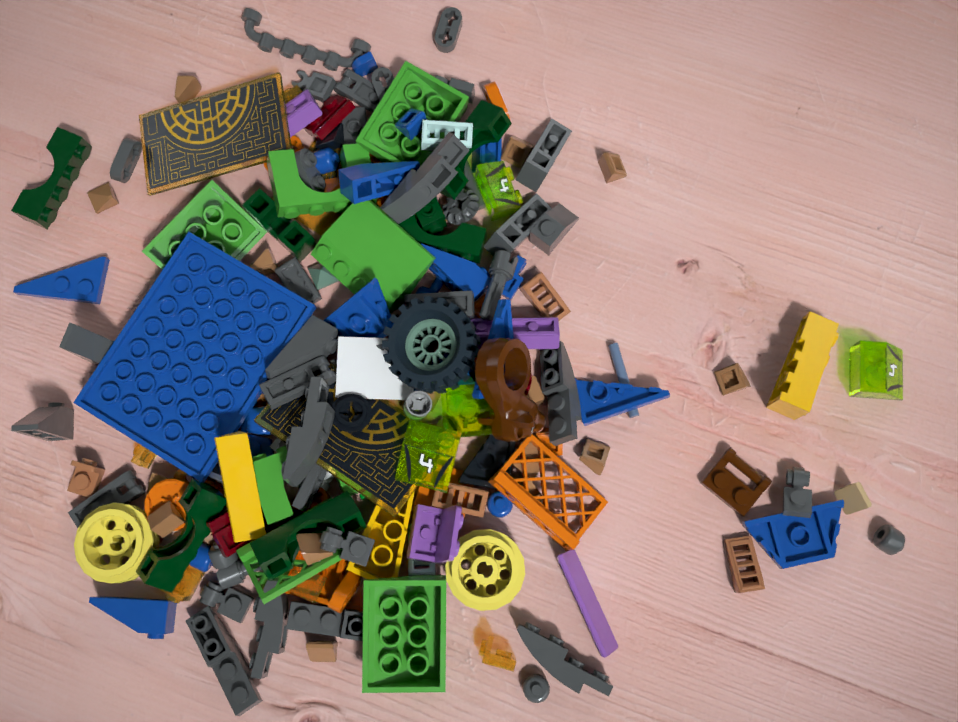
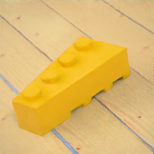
(803, 366)
(389, 542)

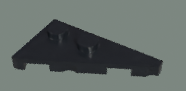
(488, 462)

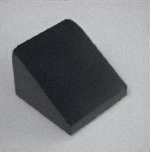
(333, 140)

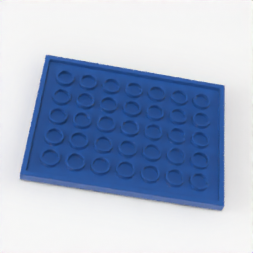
(194, 355)

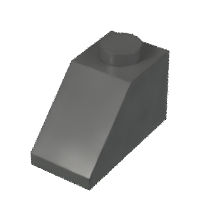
(552, 228)

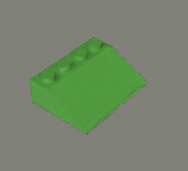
(409, 90)
(212, 218)
(370, 246)
(404, 634)

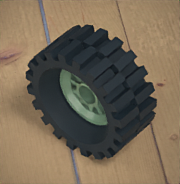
(405, 335)

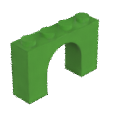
(294, 197)
(271, 486)

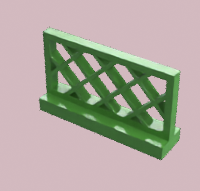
(284, 581)

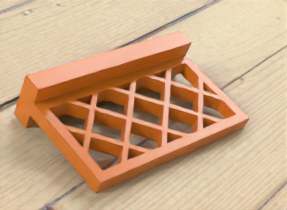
(539, 512)

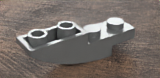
(427, 182)
(562, 394)
(308, 441)
(325, 621)
(273, 634)
(552, 655)
(225, 660)

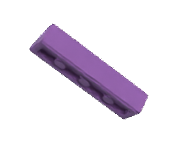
(302, 111)
(534, 332)
(587, 603)

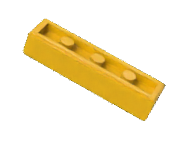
(240, 486)

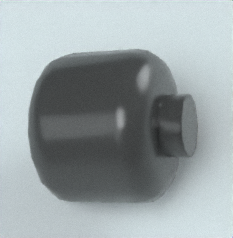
(889, 539)
(217, 559)
(536, 688)

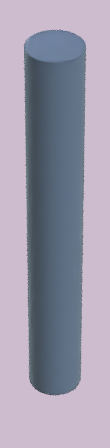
(621, 371)

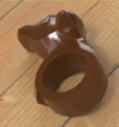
(512, 412)

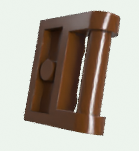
(730, 488)

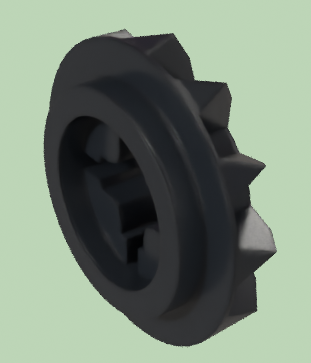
(360, 406)

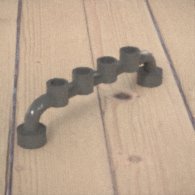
(289, 47)

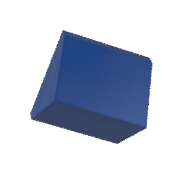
(411, 123)

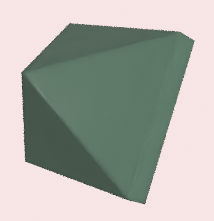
(321, 276)

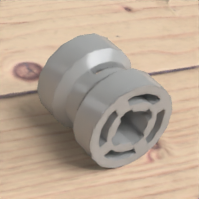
(420, 401)

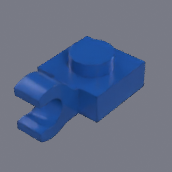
(513, 285)

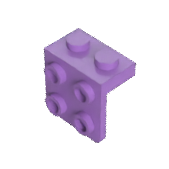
(435, 534)

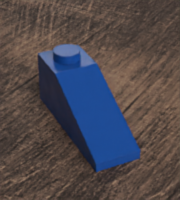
(373, 180)
(459, 273)
(140, 614)

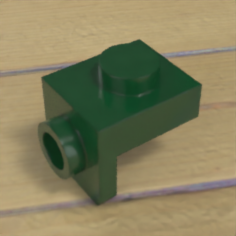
(431, 218)

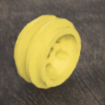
(136, 544)
(505, 589)

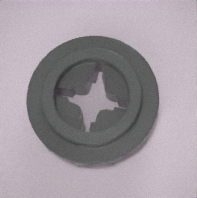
(470, 206)

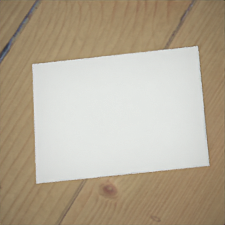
(365, 372)

